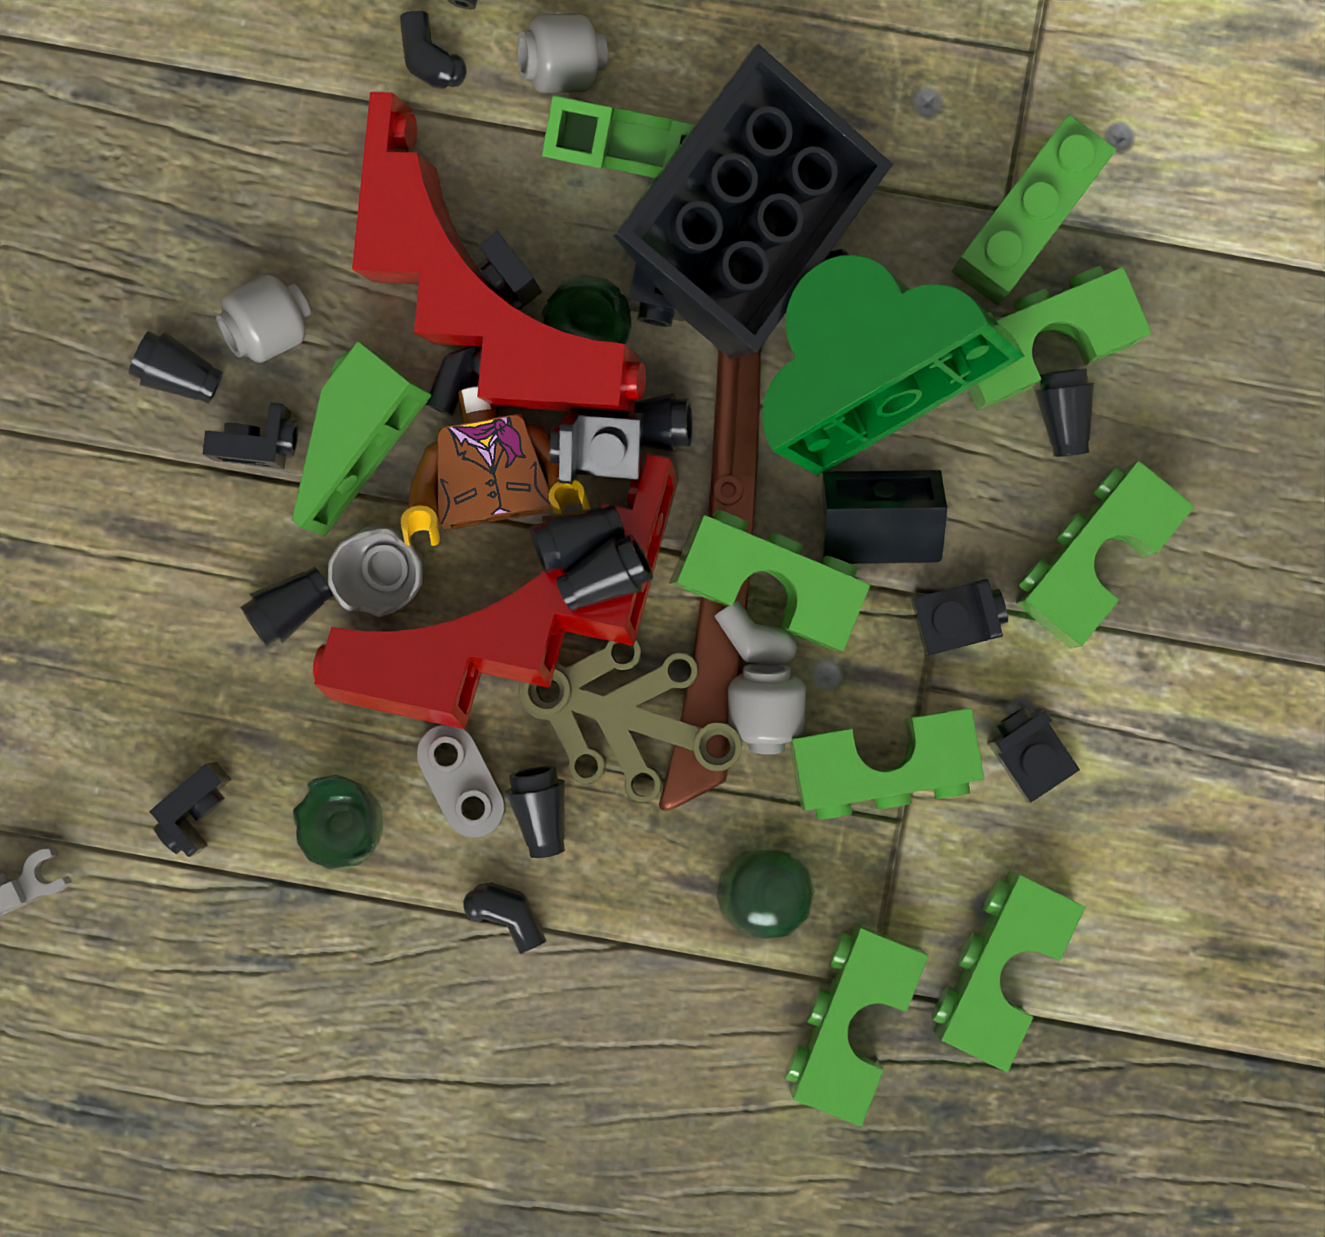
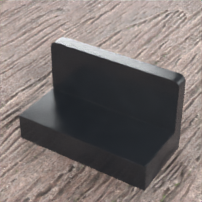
(884, 516)

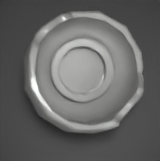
(375, 571)

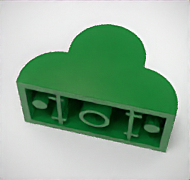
(873, 359)

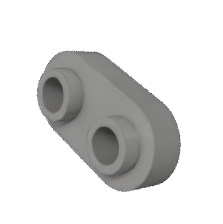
(463, 779)

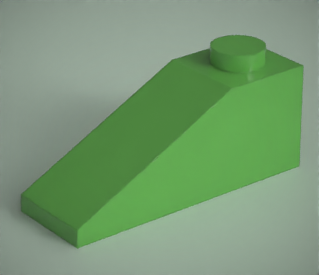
(354, 429)

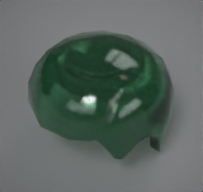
(589, 309)
(338, 822)
(765, 894)

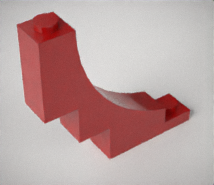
(410, 239)
(438, 667)

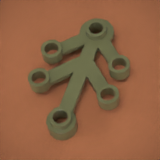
(619, 715)

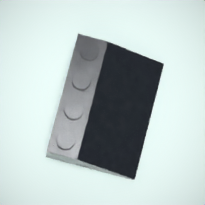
(750, 204)

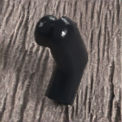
(426, 59)
(457, 371)
(508, 908)

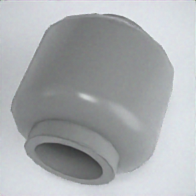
(561, 53)
(263, 318)
(767, 707)

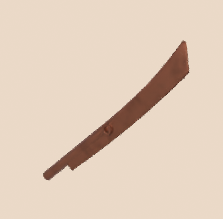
(733, 492)

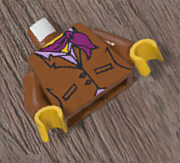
(485, 473)

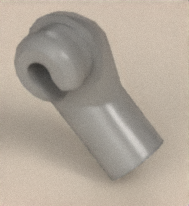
(756, 642)

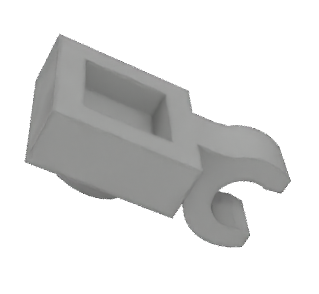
(30, 883)

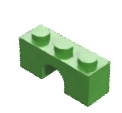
(611, 137)
(1033, 210)
(1095, 314)
(1132, 509)
(819, 597)
(939, 757)
(1019, 920)
(868, 972)

